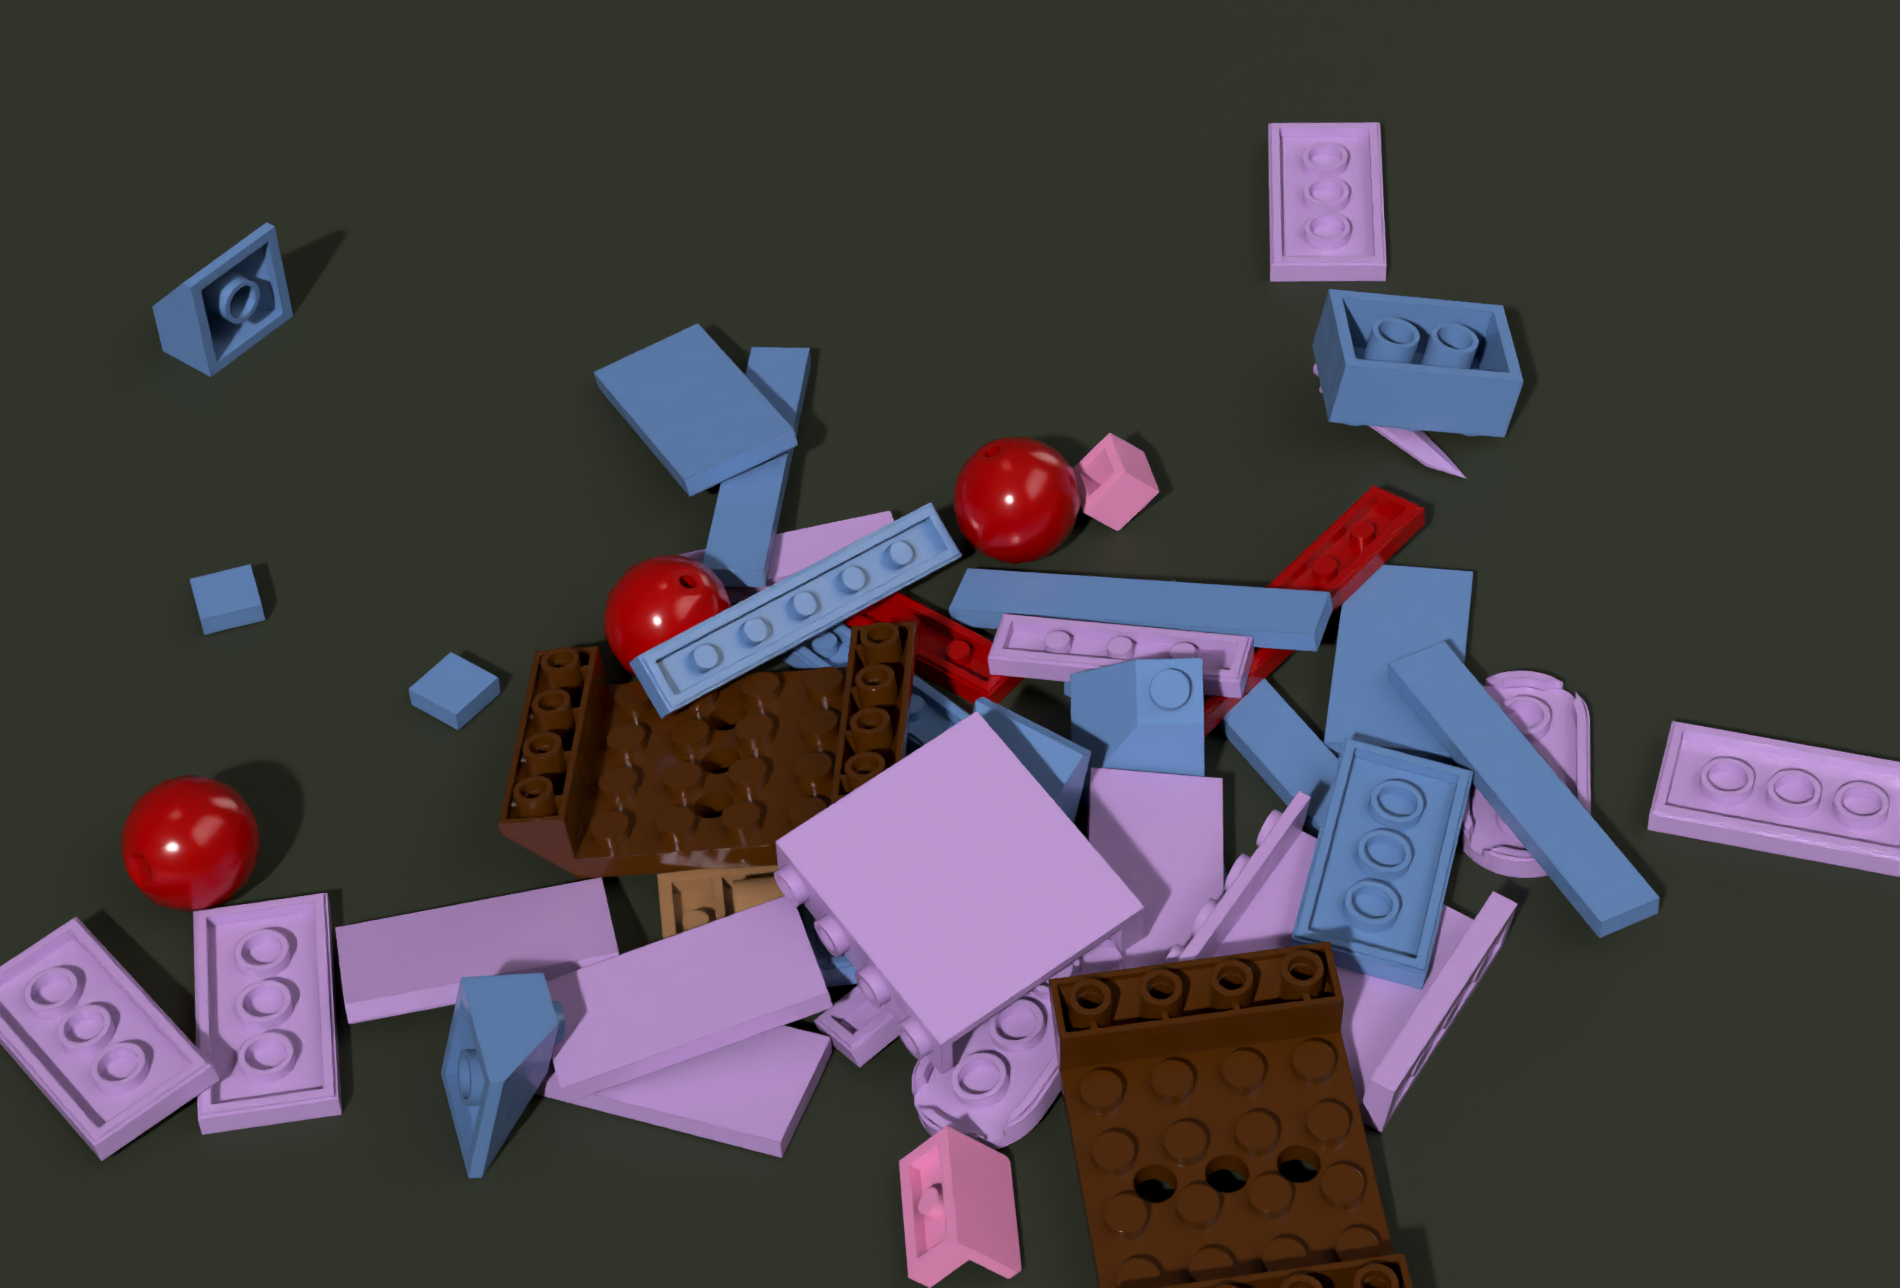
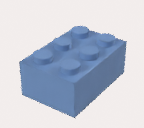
(1416, 363)

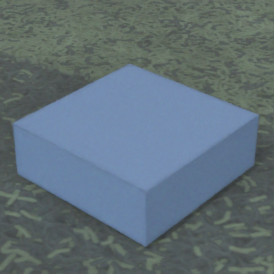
(227, 599)
(454, 691)

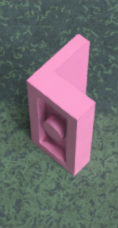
(958, 1208)

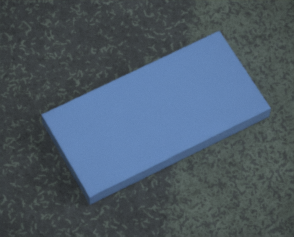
(695, 409)
(1381, 622)
(1383, 861)

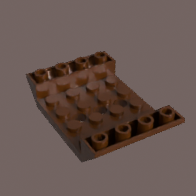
(628, 793)
(1212, 1073)

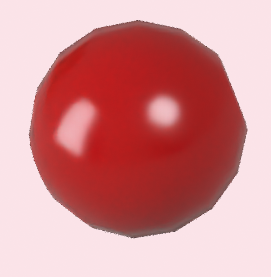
(1016, 500)
(658, 602)
(190, 843)

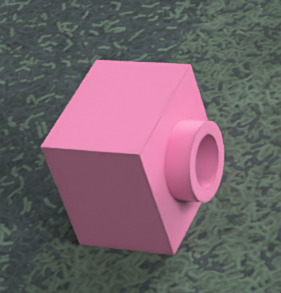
(1114, 482)

